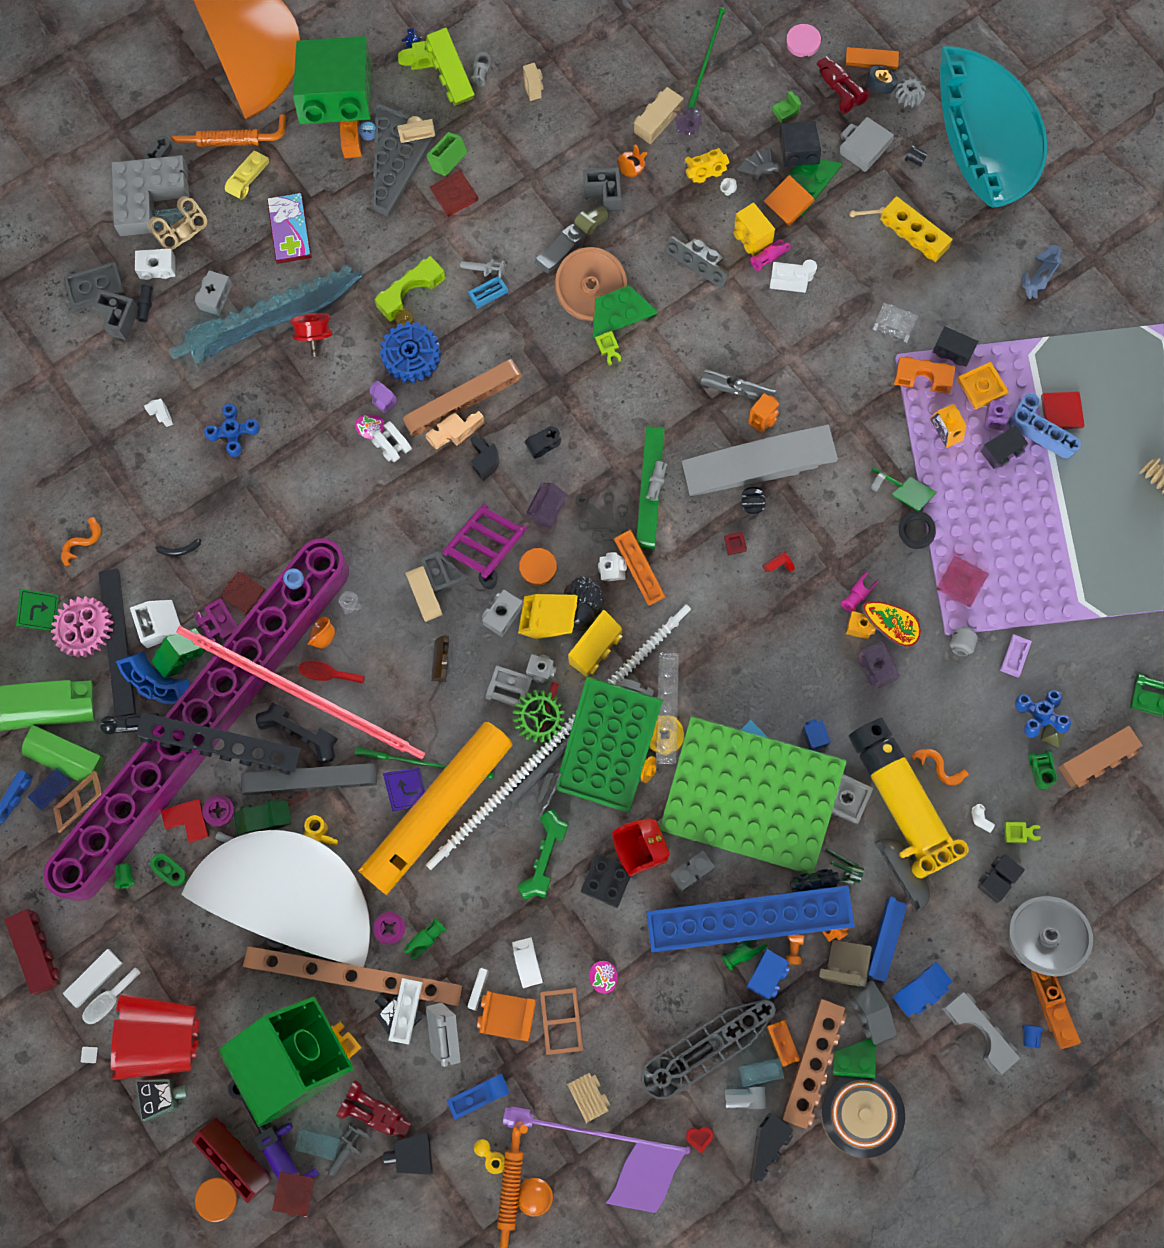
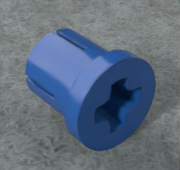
(1032, 1035)

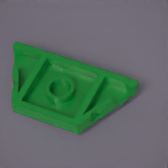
(815, 177)
(619, 310)

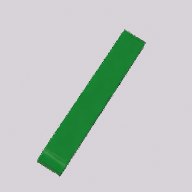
(648, 508)

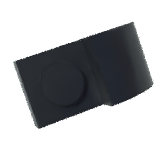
(487, 461)

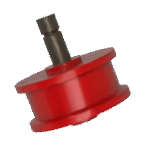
(311, 328)

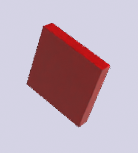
(1063, 409)

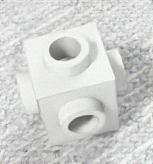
(612, 567)

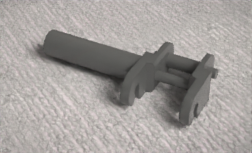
(347, 1149)

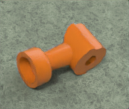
(795, 942)

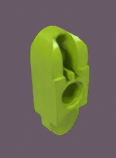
(416, 57)

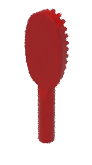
(324, 672)

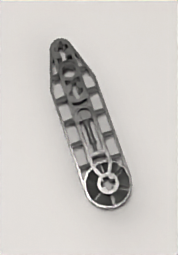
(717, 1040)

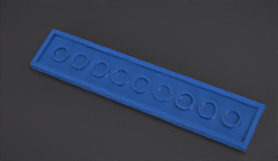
(750, 919)

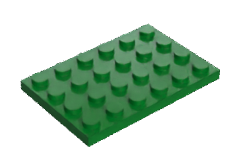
(608, 744)

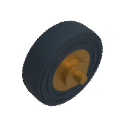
(881, 79)

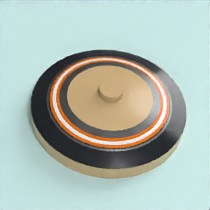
(863, 1115)

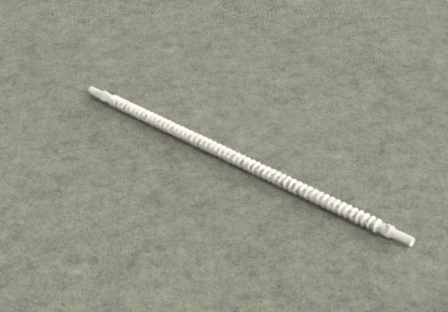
(444, 850)

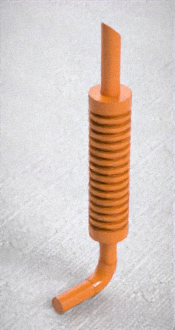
(232, 137)
(510, 1188)

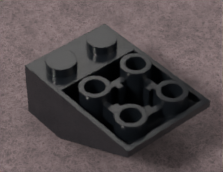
(769, 1139)

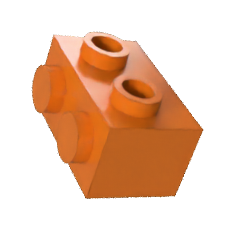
(764, 413)

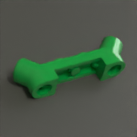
(556, 830)

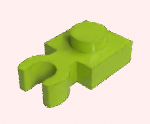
(607, 345)
(1018, 833)

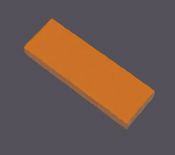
(871, 57)

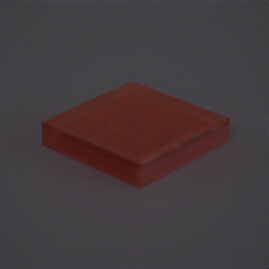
(454, 193)

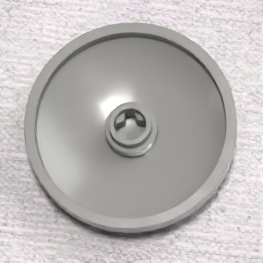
(1050, 936)

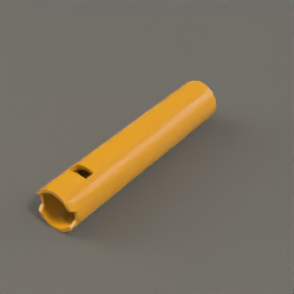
(436, 807)

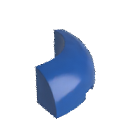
(149, 681)

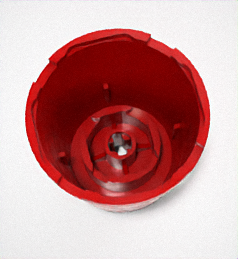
(153, 1037)

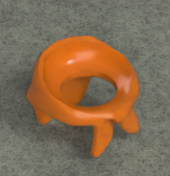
(627, 166)

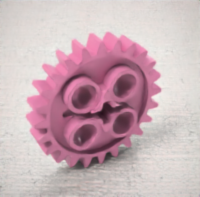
(81, 627)

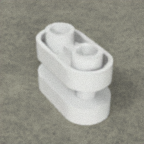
(390, 452)

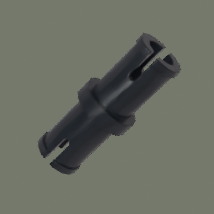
(144, 303)

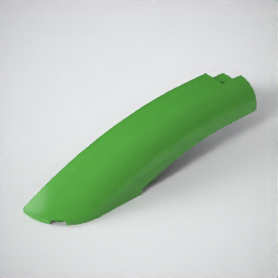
(46, 704)

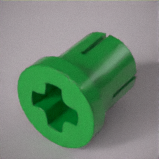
(123, 876)

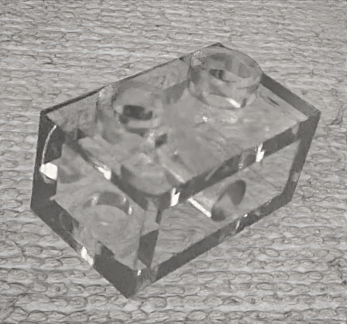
(895, 322)

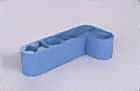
(1070, 443)

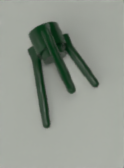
(852, 870)

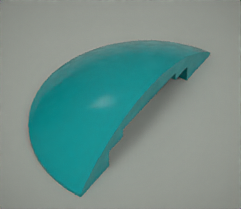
(991, 126)

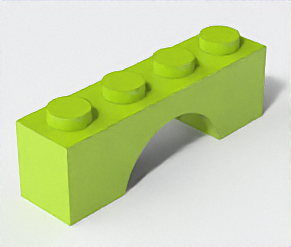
(426, 274)

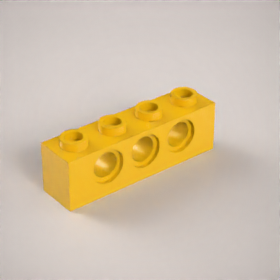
(897, 210)

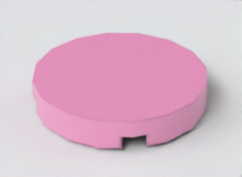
(803, 40)

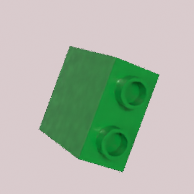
(332, 80)

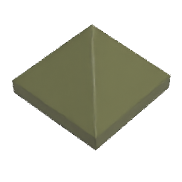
(1052, 737)

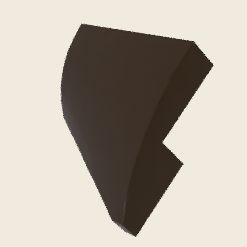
(440, 659)

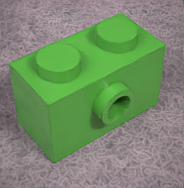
(447, 153)

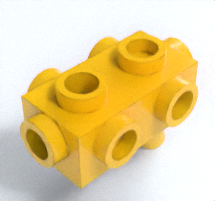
(706, 165)

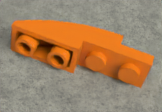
(1055, 1010)

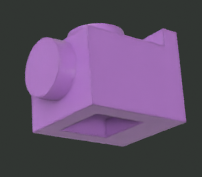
(993, 418)

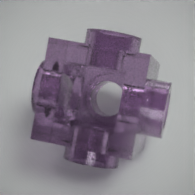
(682, 119)

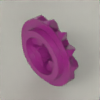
(211, 805)
(379, 928)

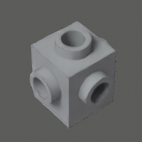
(541, 662)

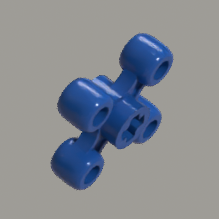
(227, 427)
(1042, 713)

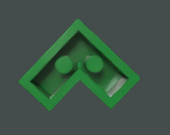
(175, 653)

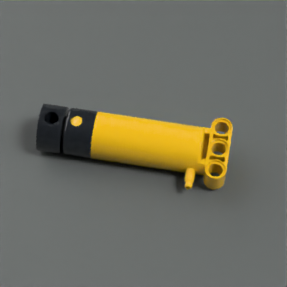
(906, 799)

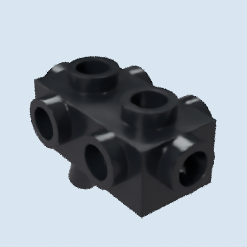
(820, 880)

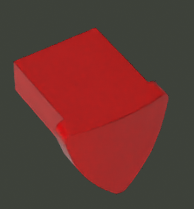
(781, 558)

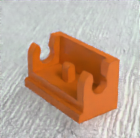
(783, 1043)

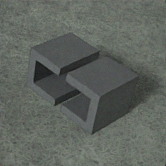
(685, 876)

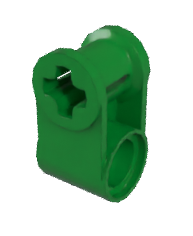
(1042, 765)

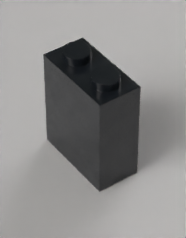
(800, 143)

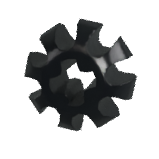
(753, 500)

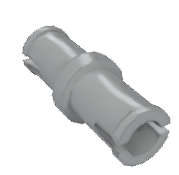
(656, 481)

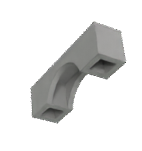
(999, 1053)

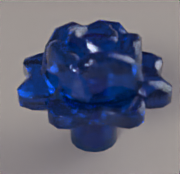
(411, 37)

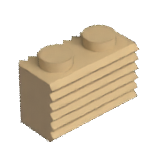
(588, 1097)

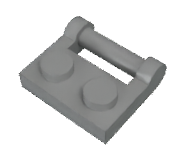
(509, 681)

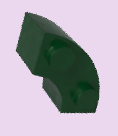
(263, 817)

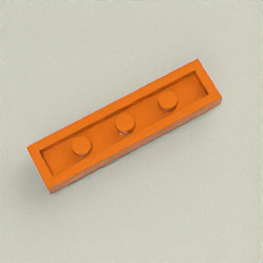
(639, 567)

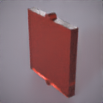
(242, 592)
(293, 1194)

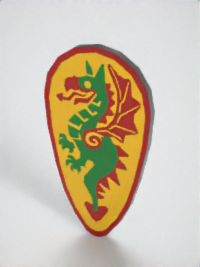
(893, 622)

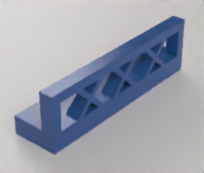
(886, 939)

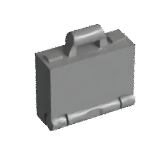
(865, 143)
(443, 1034)

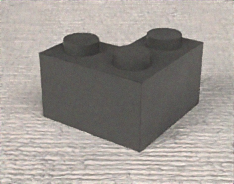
(606, 184)
(119, 313)
(873, 1012)

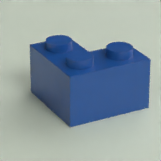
(767, 974)
(924, 989)

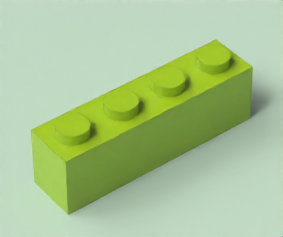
(450, 67)

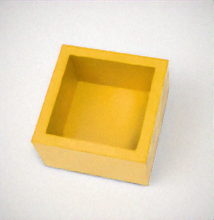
(753, 229)

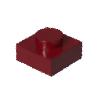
(735, 543)

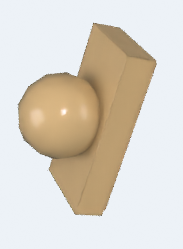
(416, 129)

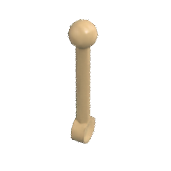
(853, 213)

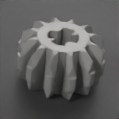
(910, 92)

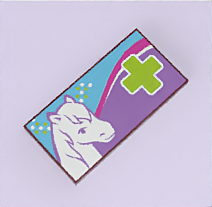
(289, 228)

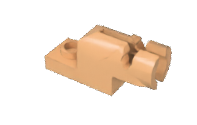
(455, 429)

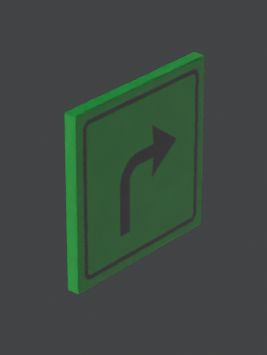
(36, 610)

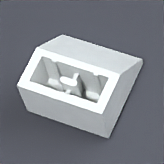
(155, 621)

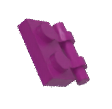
(221, 618)

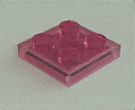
(962, 581)

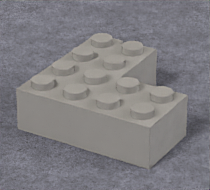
(140, 184)

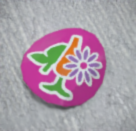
(368, 425)
(603, 977)

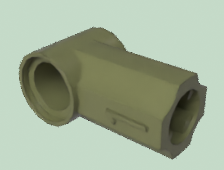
(589, 221)

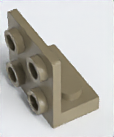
(848, 964)

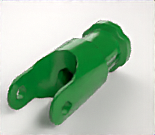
(424, 939)
(741, 954)

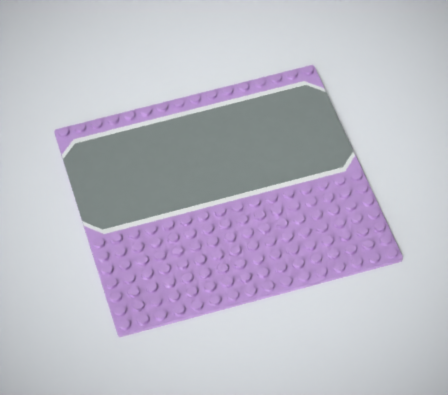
(1050, 529)

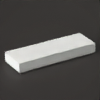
(92, 978)
(405, 1011)

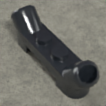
(279, 716)

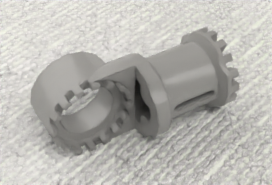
(480, 69)

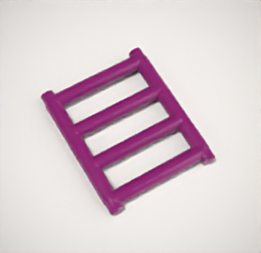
(496, 557)

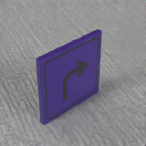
(404, 788)

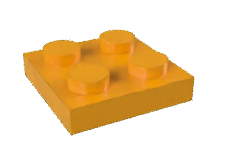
(982, 385)

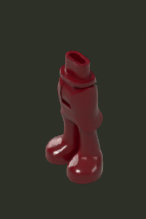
(835, 77)
(384, 1118)

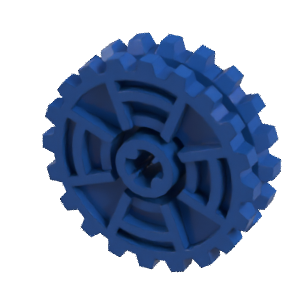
(414, 365)

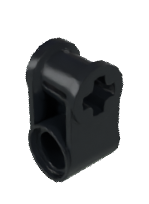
(541, 443)

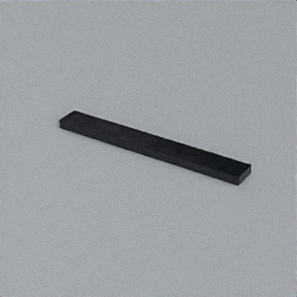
(117, 645)

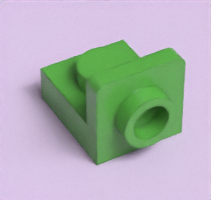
(787, 108)

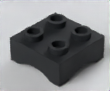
(606, 881)

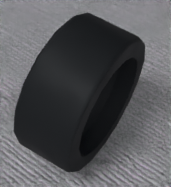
(917, 515)

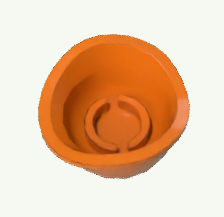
(321, 633)
(535, 1197)

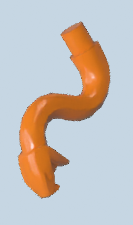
(66, 556)
(951, 780)

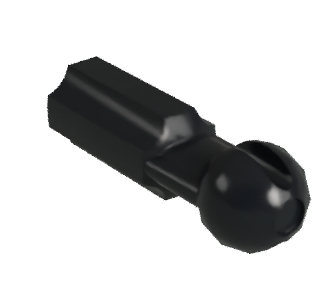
(120, 724)

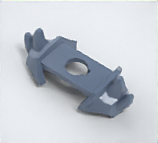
(1050, 261)

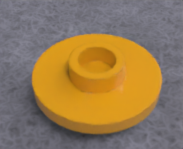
(648, 769)

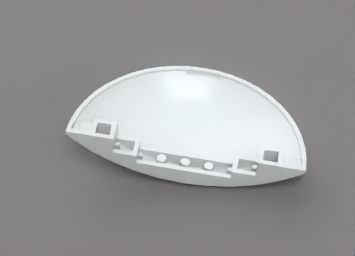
(286, 892)

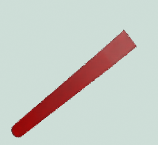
(554, 687)

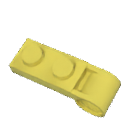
(239, 182)

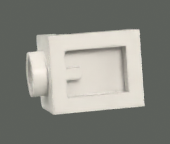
(159, 408)

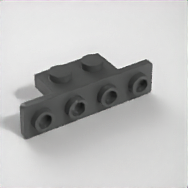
(699, 258)

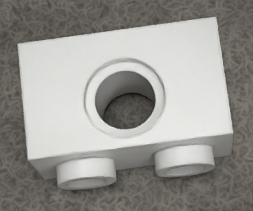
(148, 258)

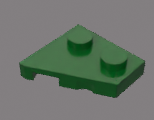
(856, 1060)

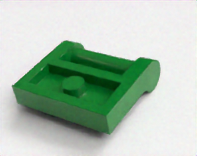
(1147, 700)

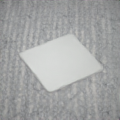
(89, 1054)

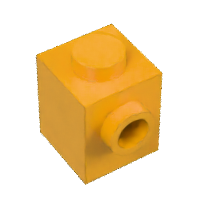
(859, 626)

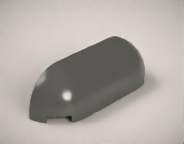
(914, 888)

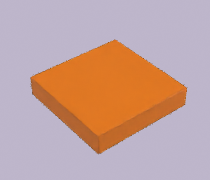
(789, 200)

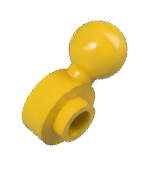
(482, 1148)

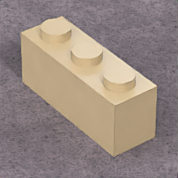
(658, 115)

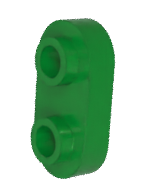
(169, 870)

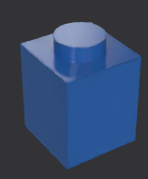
(816, 735)

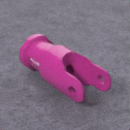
(769, 254)
(857, 594)

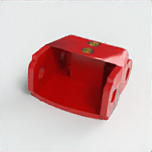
(640, 846)

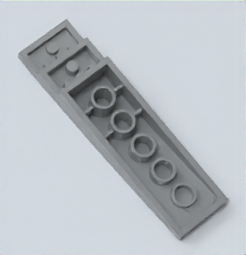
(760, 460)

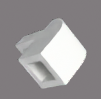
(527, 962)

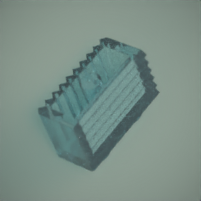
(760, 1072)

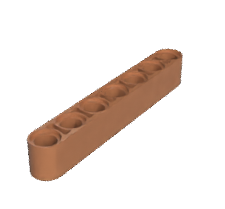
(462, 397)

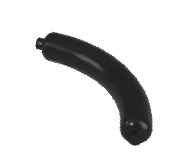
(179, 551)

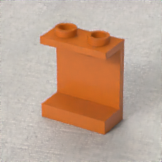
(507, 1016)

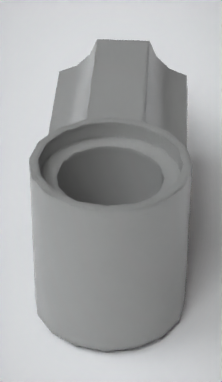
(750, 1097)

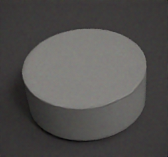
(878, 482)

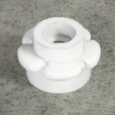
(728, 186)

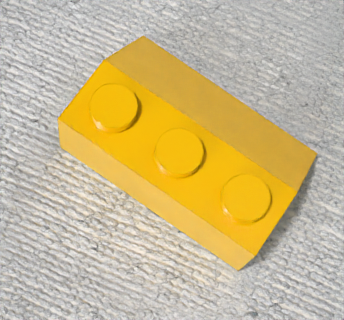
(595, 644)

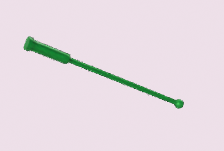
(693, 99)
(384, 756)

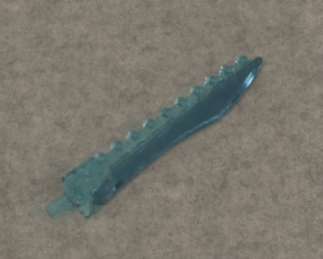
(219, 334)

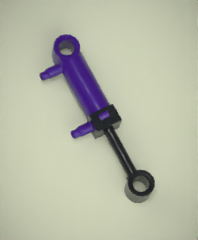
(270, 1142)

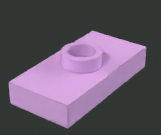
(1015, 655)

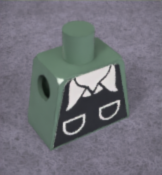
(158, 1097)

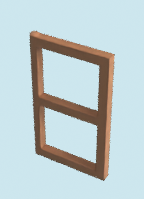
(75, 793)
(560, 1021)

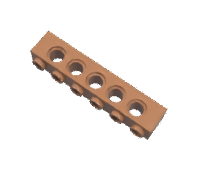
(791, 1113)

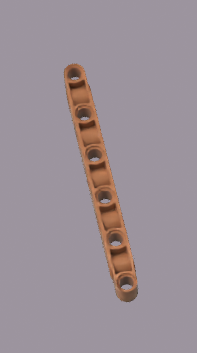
(338, 974)

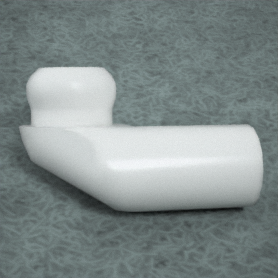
(979, 818)

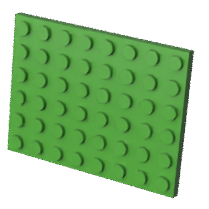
(752, 795)

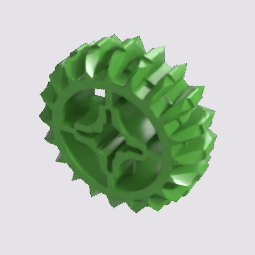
(555, 717)

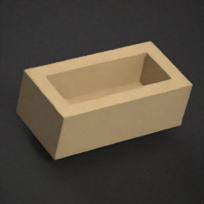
(532, 81)

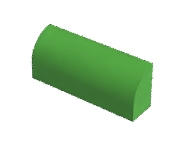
(61, 754)

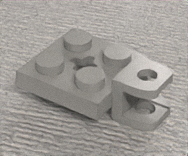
(858, 793)

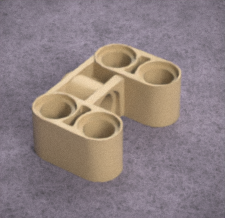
(182, 229)

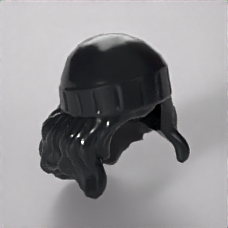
(589, 601)

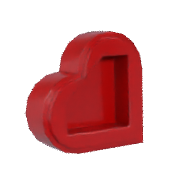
(699, 1138)

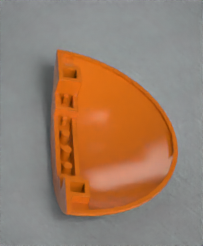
(254, 47)

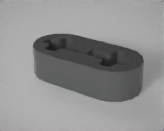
(157, 151)

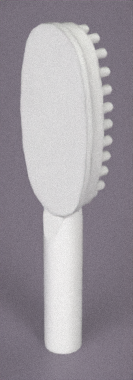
(104, 1002)

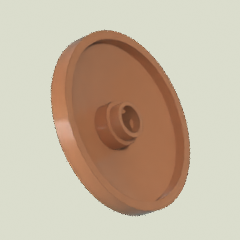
(586, 276)

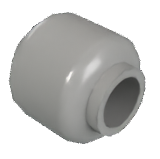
(963, 641)

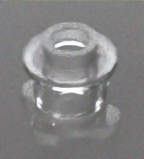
(351, 606)

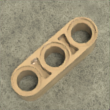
(424, 593)

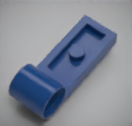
(13, 795)
(478, 1096)

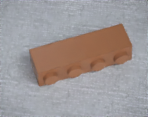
(1100, 756)

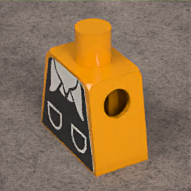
(947, 423)

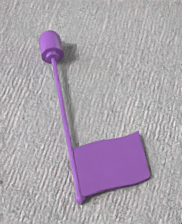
(644, 1173)

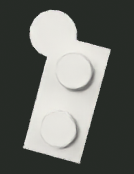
(792, 276)

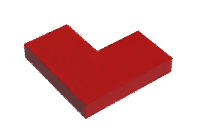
(187, 814)

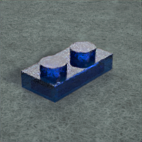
(49, 789)

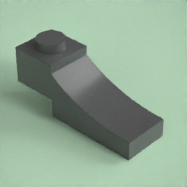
(566, 243)

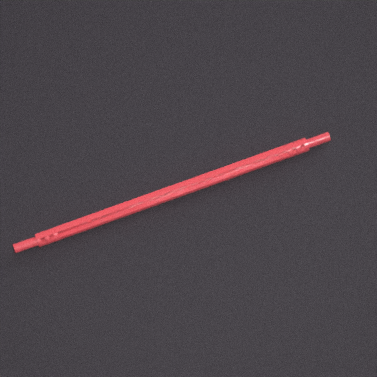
(300, 692)

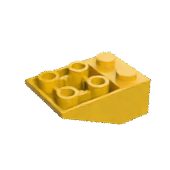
(547, 615)

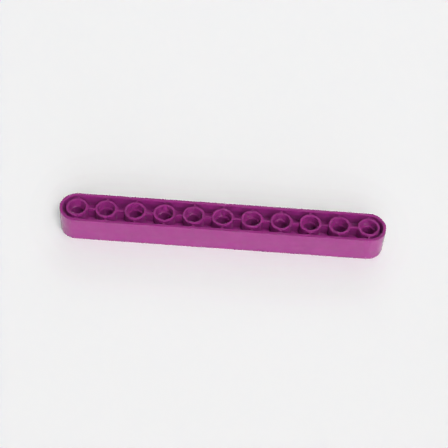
(201, 695)

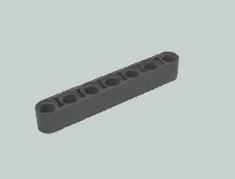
(309, 779)

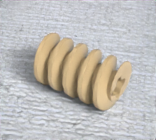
(1156, 472)

